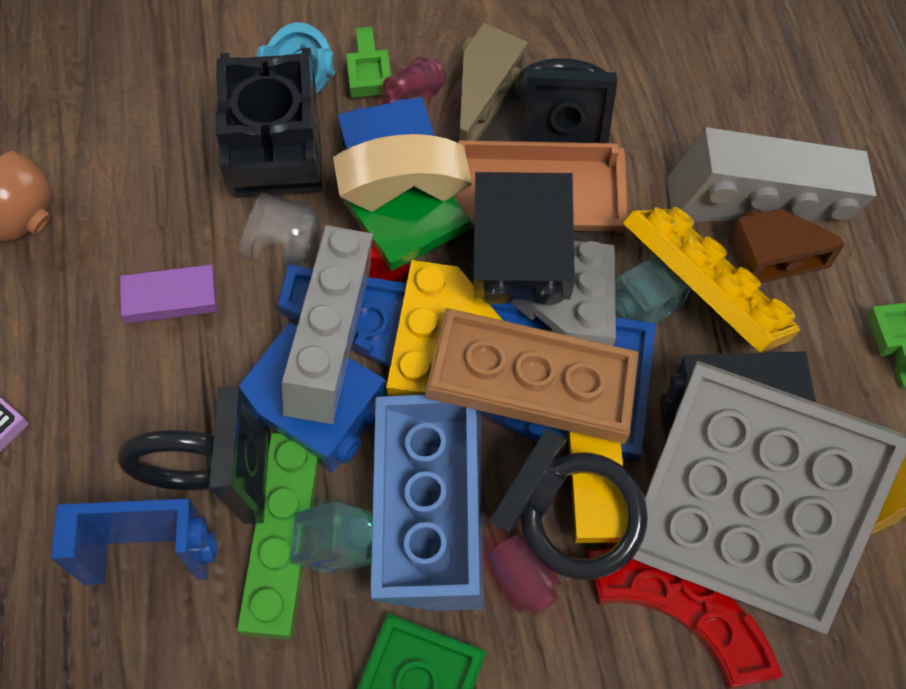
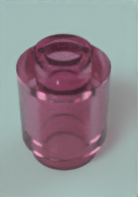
(523, 576)

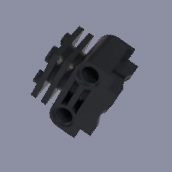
(268, 124)

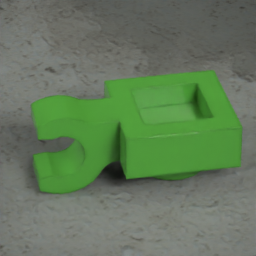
(367, 67)
(889, 331)

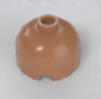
(23, 197)

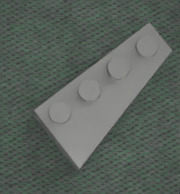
(746, 172)

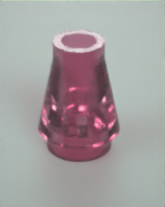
(419, 78)

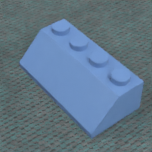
(427, 505)

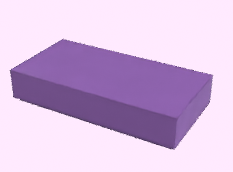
(168, 294)

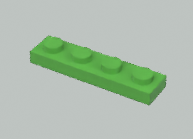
(271, 579)

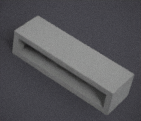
(327, 326)

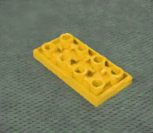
(722, 286)

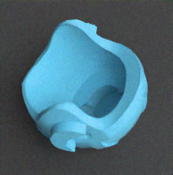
(302, 35)

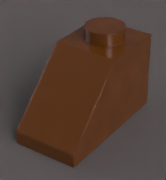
(781, 245)

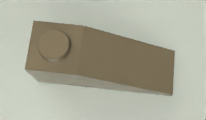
(489, 74)

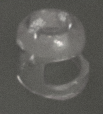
(281, 223)

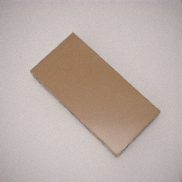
(534, 375)

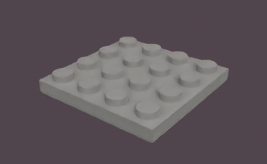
(767, 495)

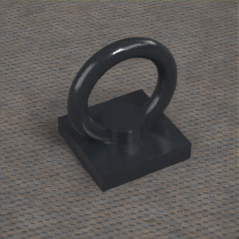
(566, 101)
(233, 457)
(538, 486)

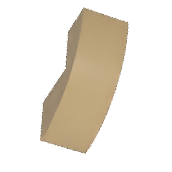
(390, 165)

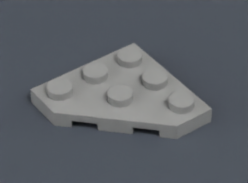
(592, 304)

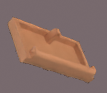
(596, 171)

